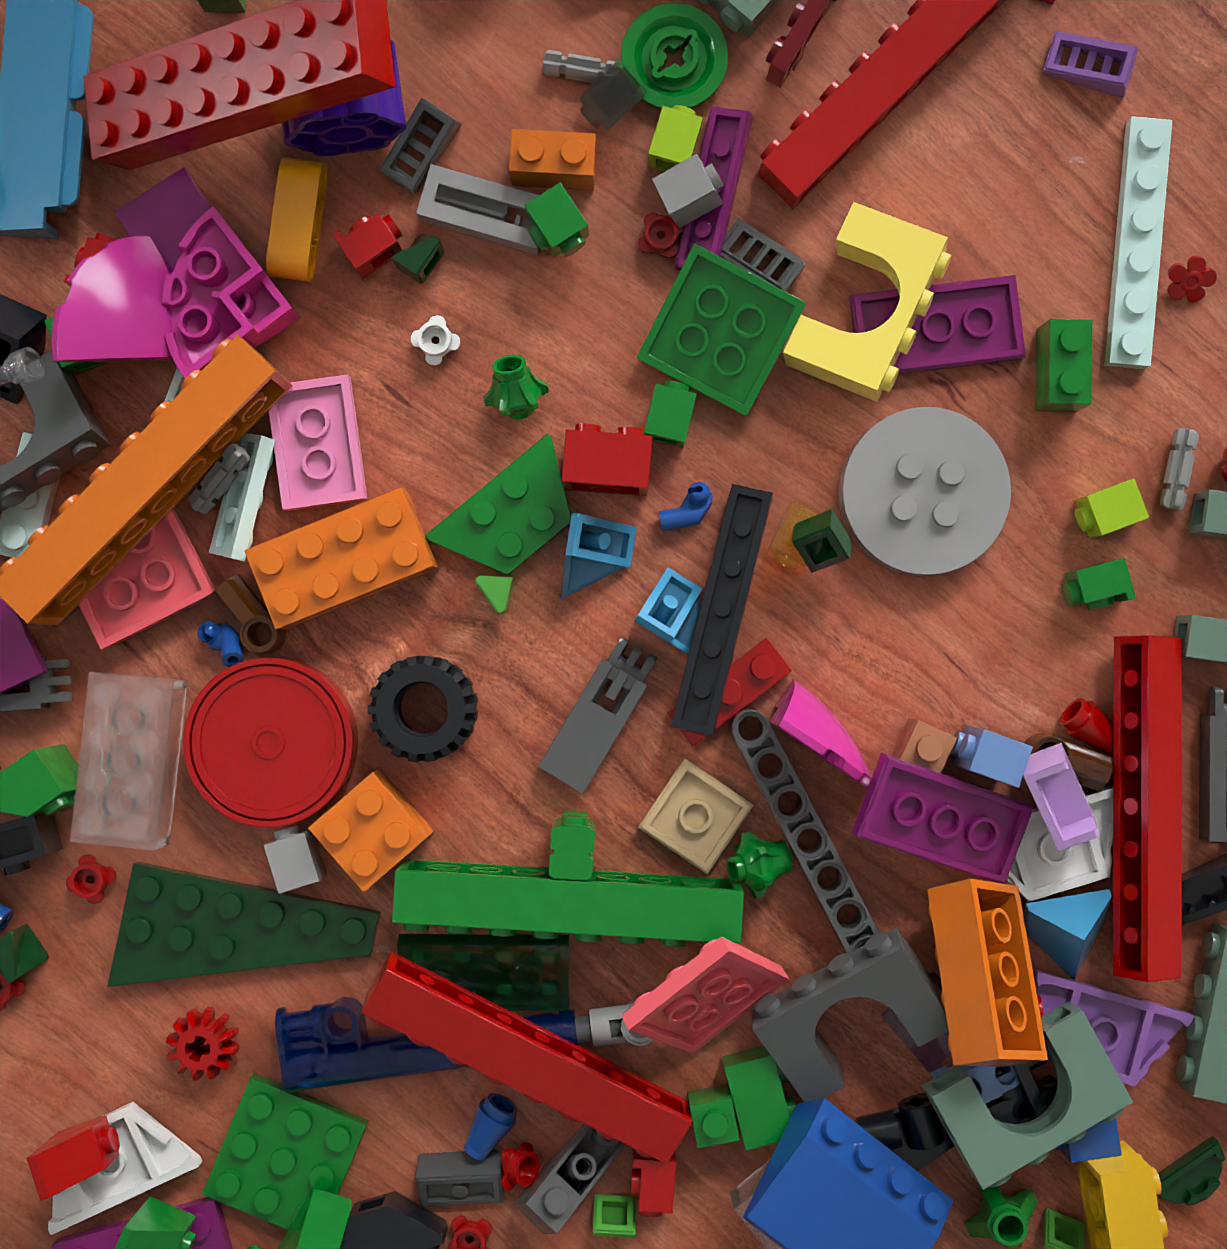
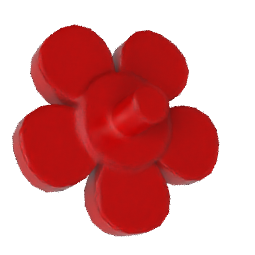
(1190, 280)

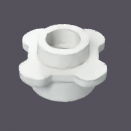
(435, 328)

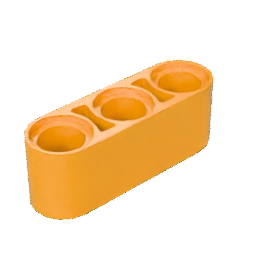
(296, 219)

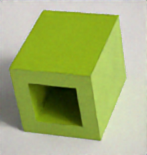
(674, 137)
(1110, 509)

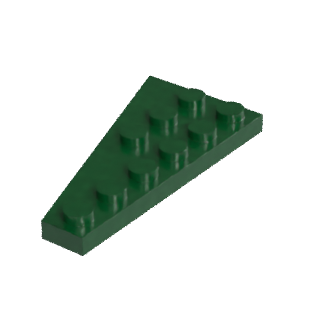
(210, 925)

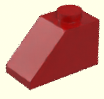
(73, 1156)

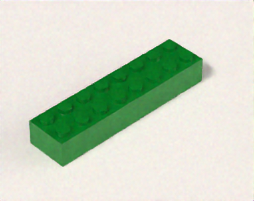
(532, 900)

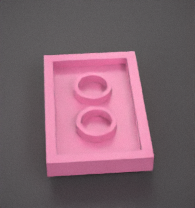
(318, 444)

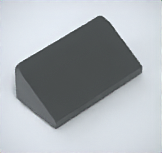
(459, 1179)

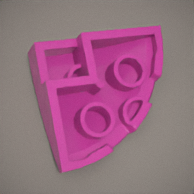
(219, 294)
(115, 307)
(819, 730)

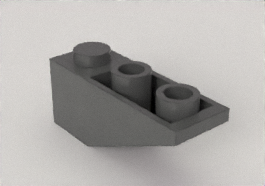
(567, 1179)

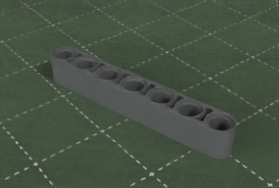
(791, 824)

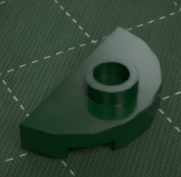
(1193, 1175)

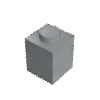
(689, 190)
(294, 858)

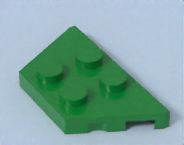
(511, 513)

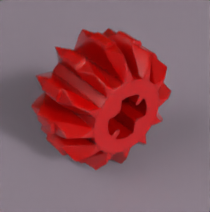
(191, 1054)

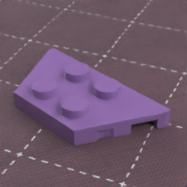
(1128, 1027)

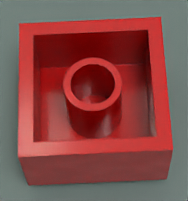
(606, 460)

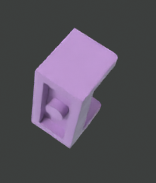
(1060, 797)

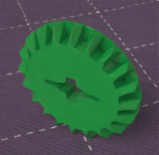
(671, 29)

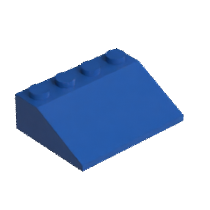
(843, 1189)

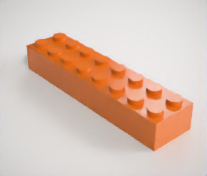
(141, 483)

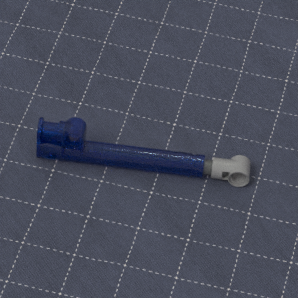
(323, 1055)

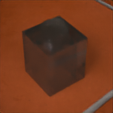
(611, 96)

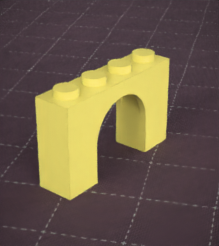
(867, 359)

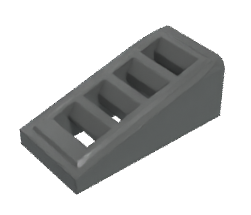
(441, 141)
(768, 246)

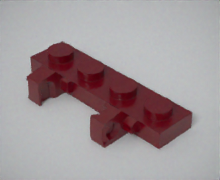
(789, 49)

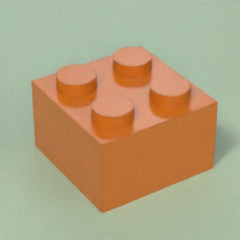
(371, 829)

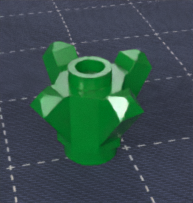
(1002, 1217)

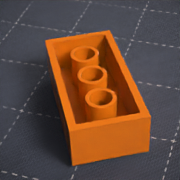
(341, 559)
(986, 974)

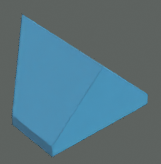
(595, 551)
(672, 610)
(1067, 926)

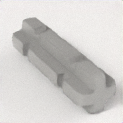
(574, 66)
(1179, 469)
(219, 478)

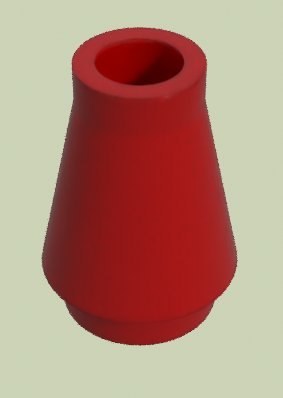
(1088, 724)

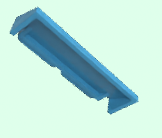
(40, 131)

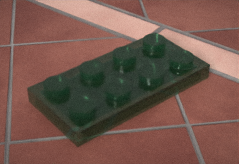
(508, 971)

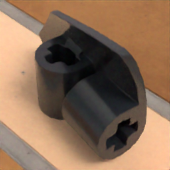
(909, 1130)

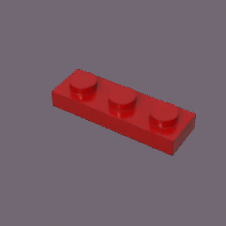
(747, 680)

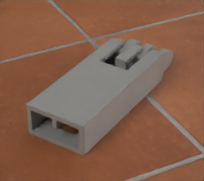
(475, 208)

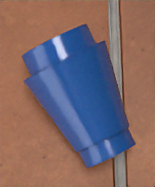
(491, 1123)

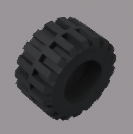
(387, 708)

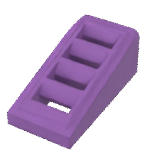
(1086, 77)

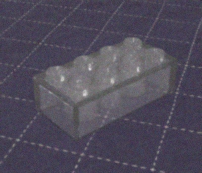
(128, 760)

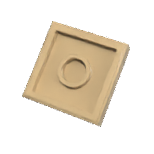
(695, 815)

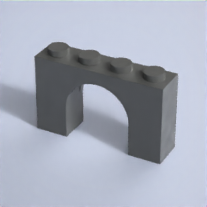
(61, 438)
(879, 970)

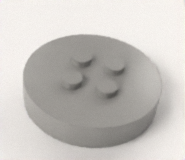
(924, 491)

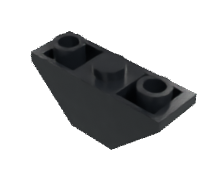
(393, 1223)

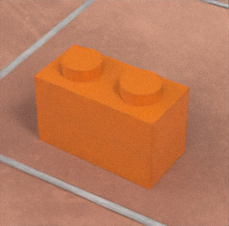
(552, 157)

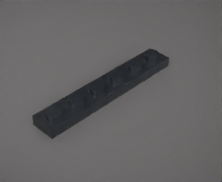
(722, 610)

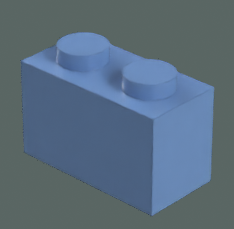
(990, 755)

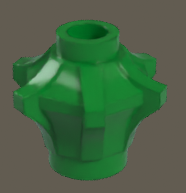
(514, 388)
(758, 863)

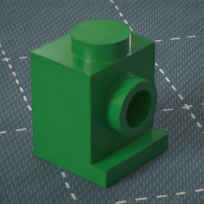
(1098, 584)

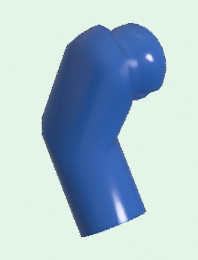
(691, 510)
(224, 639)

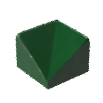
(420, 258)
(821, 541)
(20, 953)

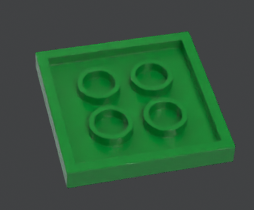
(720, 329)
(281, 1150)

